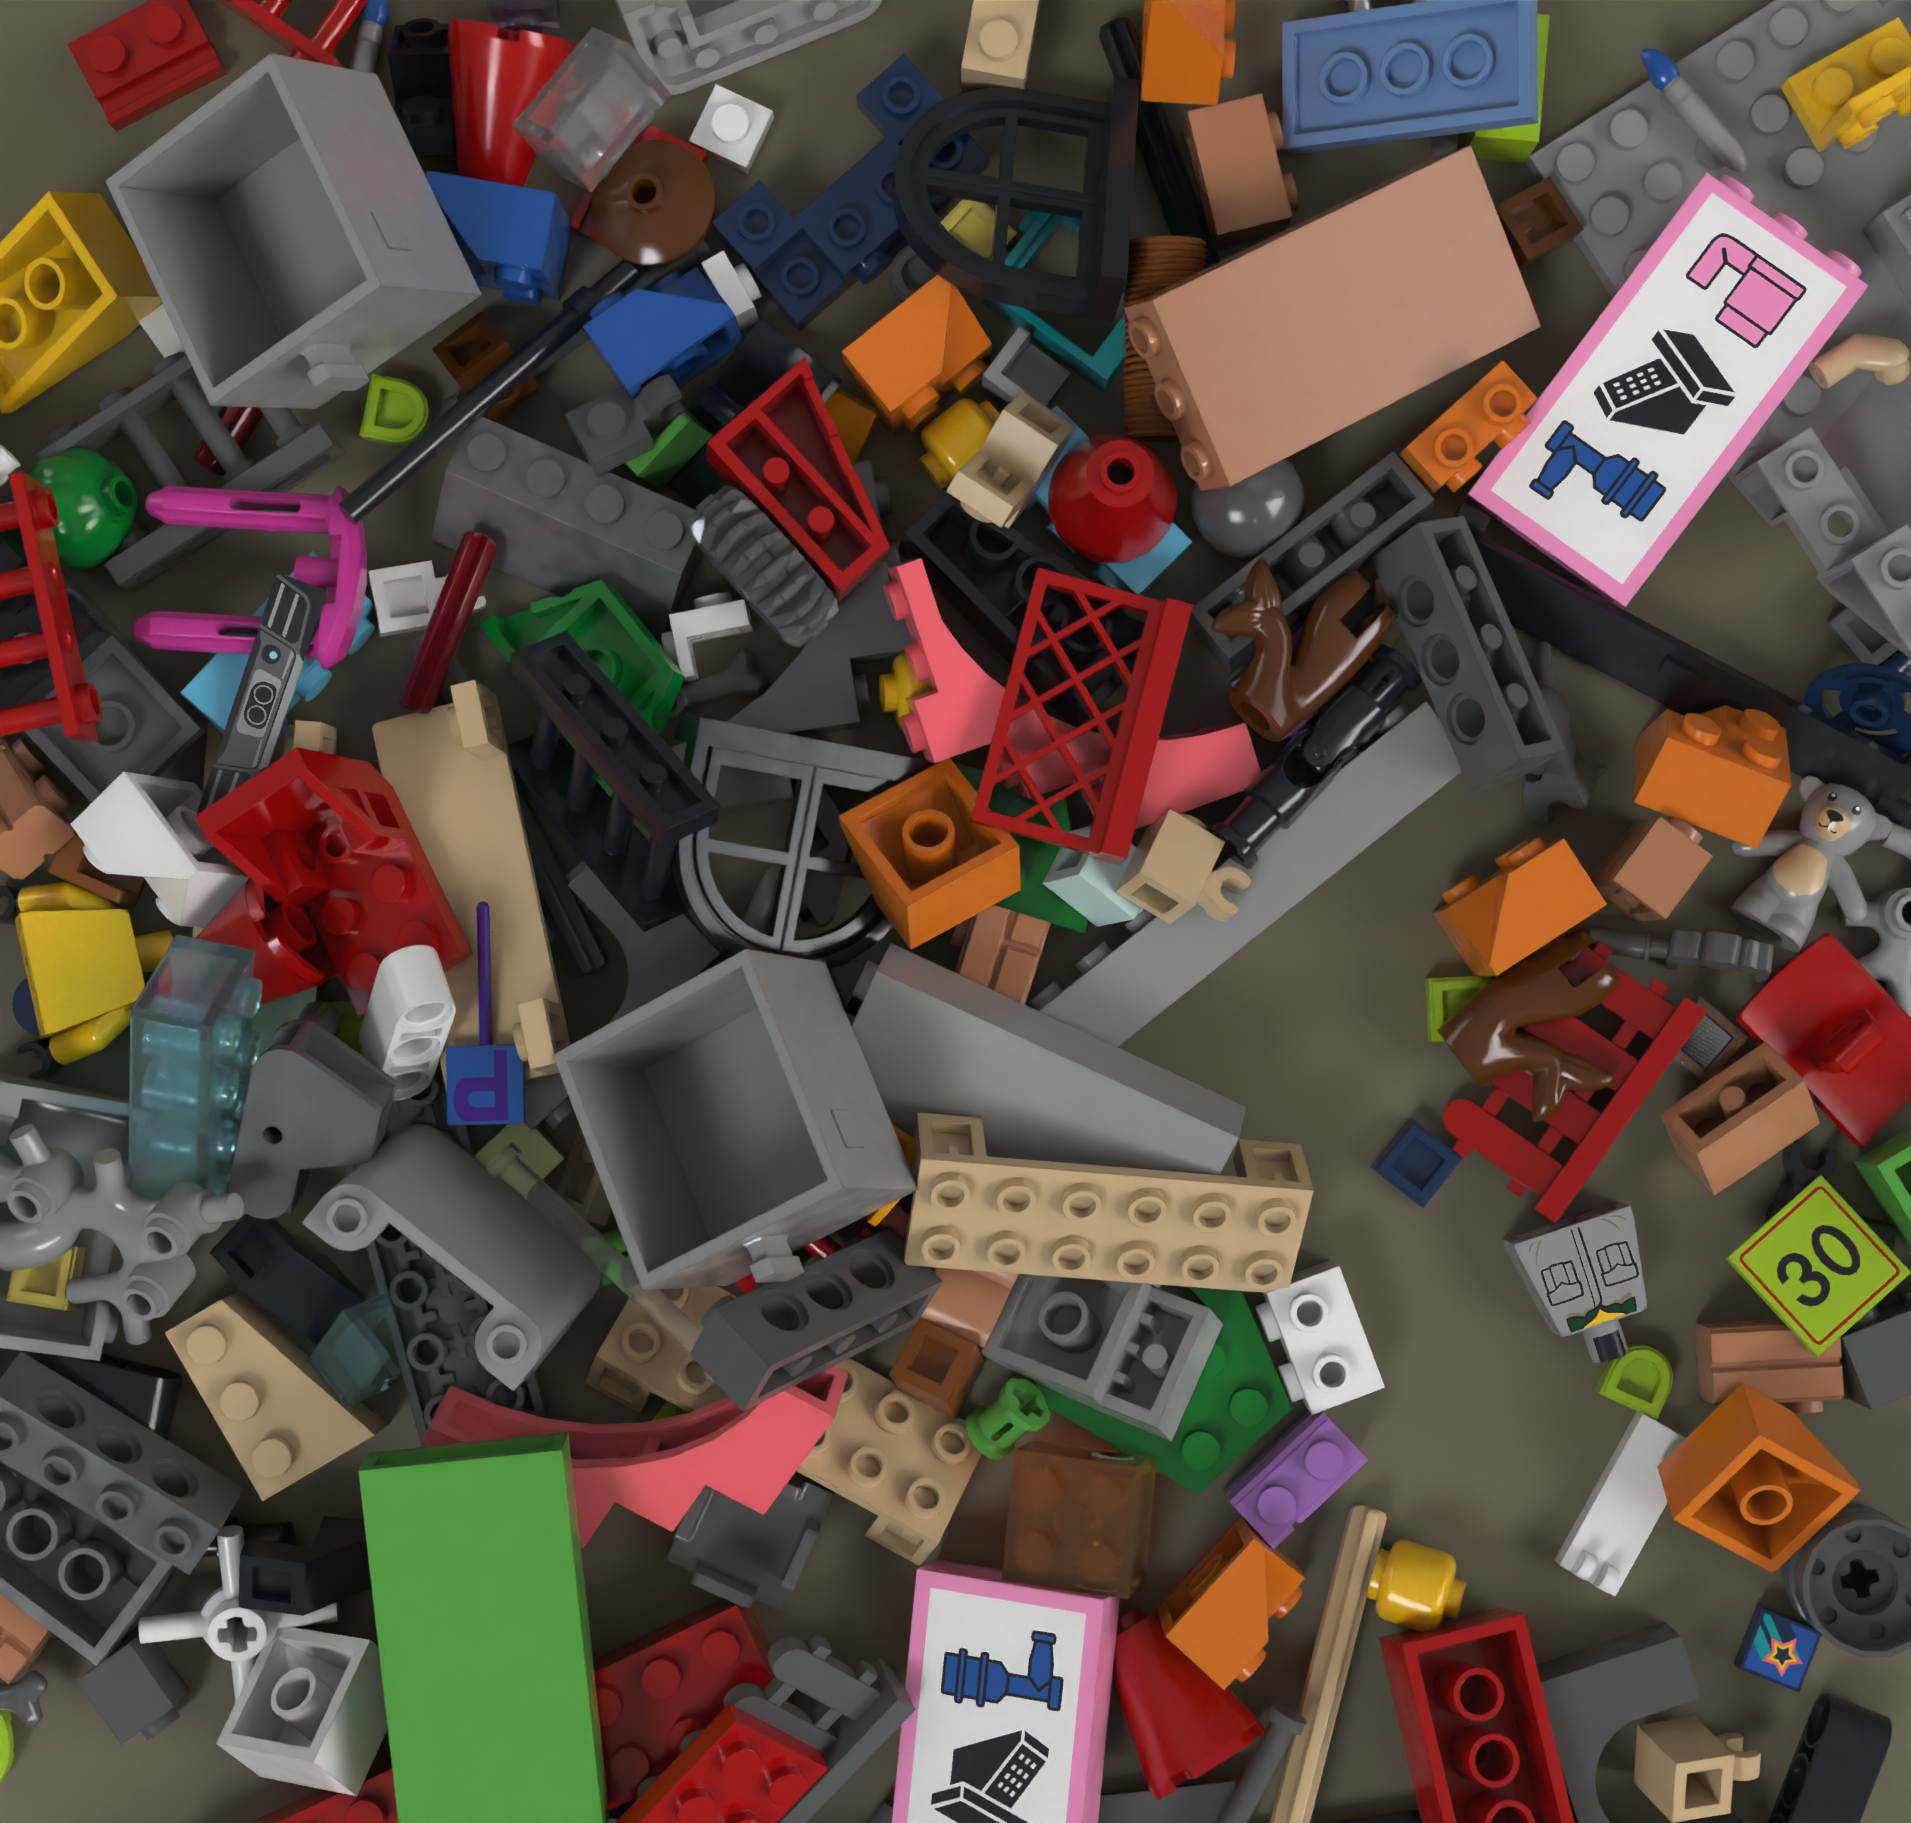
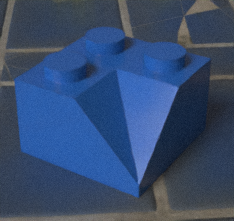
(508, 235)
(669, 330)

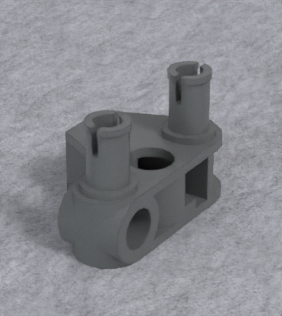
(306, 1109)

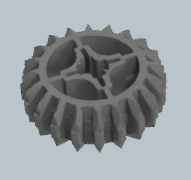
(762, 566)

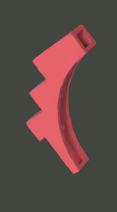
(665, 1462)

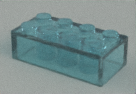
(191, 1066)

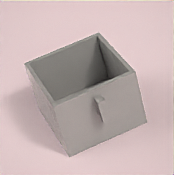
(292, 235)
(734, 1123)

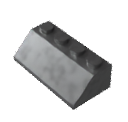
(564, 523)
(72, 1569)

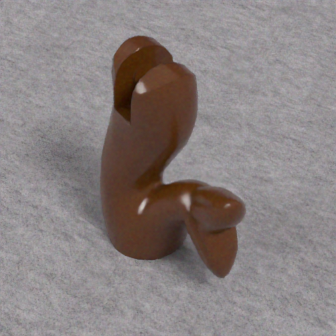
(1287, 688)
(1529, 994)

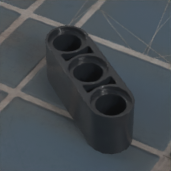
(131, 1387)
(1833, 1764)

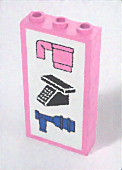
(1668, 388)
(1004, 1700)

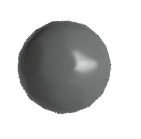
(1251, 513)

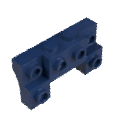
(851, 224)

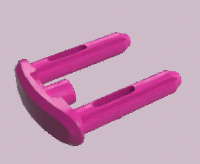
(340, 575)

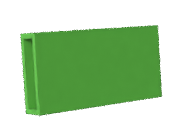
(484, 1632)

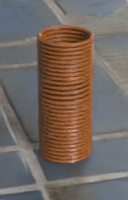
(1152, 266)

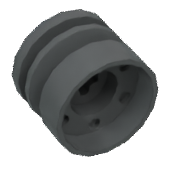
(1875, 1612)

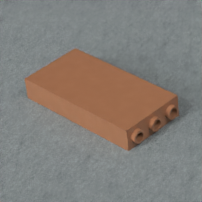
(1332, 319)

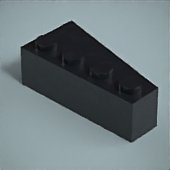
(989, 581)

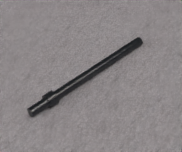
(486, 393)

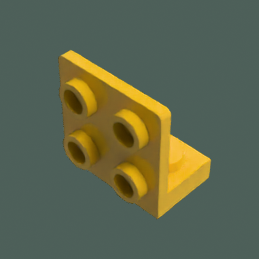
(1854, 87)

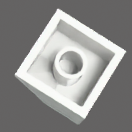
(151, 832)
(310, 1711)

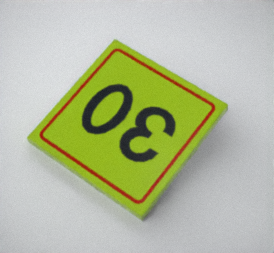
(1818, 1266)

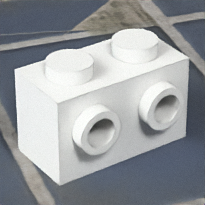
(1320, 1338)

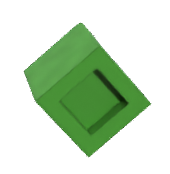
(673, 449)

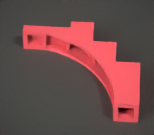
(966, 701)

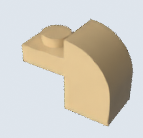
(1011, 462)

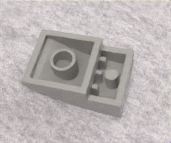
(1107, 1345)

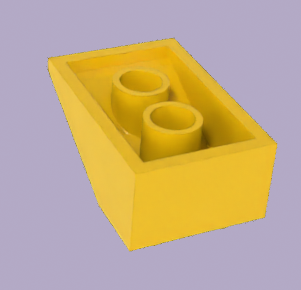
(65, 292)

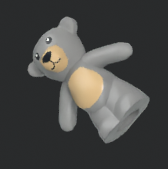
(1787, 896)

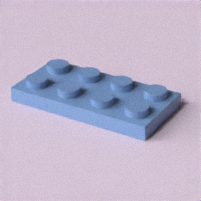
(1408, 73)

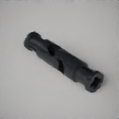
(1344, 724)

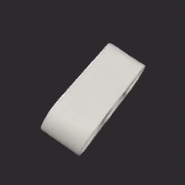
(408, 1018)

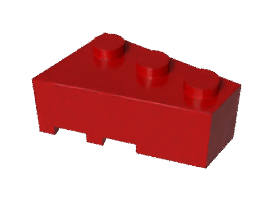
(798, 474)

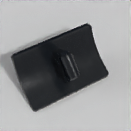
(744, 377)

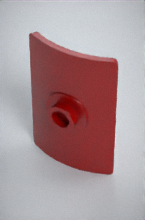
(1837, 1035)

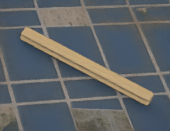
(1329, 1664)

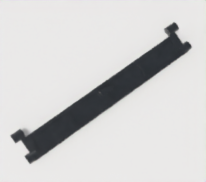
(1683, 674)

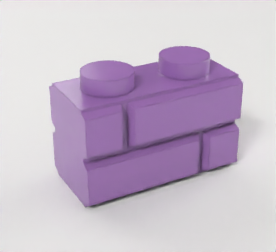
(1294, 1476)

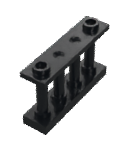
(632, 761)

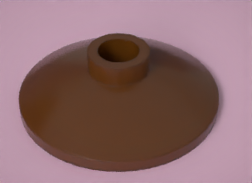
(669, 223)

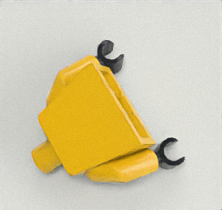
(79, 968)

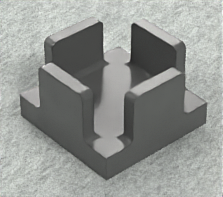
(750, 1553)

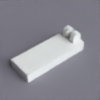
(1621, 1507)

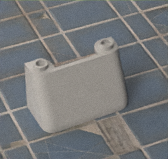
(709, 39)
(81, 1125)
(476, 1232)

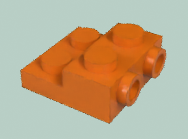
(1482, 415)

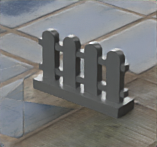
(852, 1721)

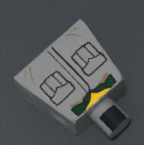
(1584, 1275)

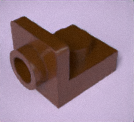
(1537, 222)
(476, 352)

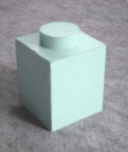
(1091, 885)

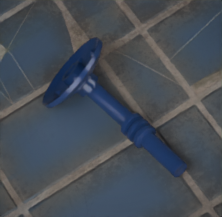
(1869, 698)

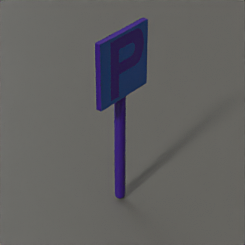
(487, 1078)

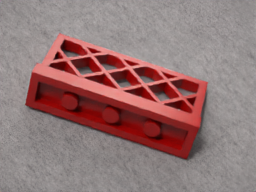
(1137, 727)

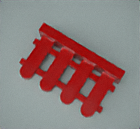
(1592, 1131)

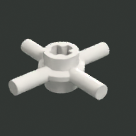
(218, 1617)

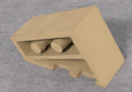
(267, 1394)

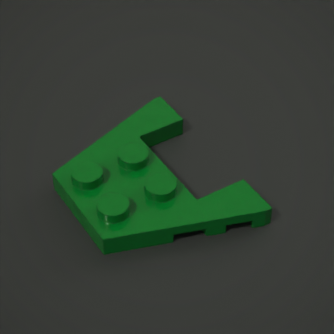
(1227, 1413)

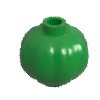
(93, 505)

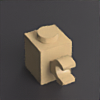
(1175, 871)
(1689, 1768)

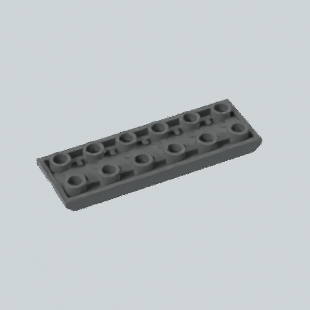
(431, 1308)

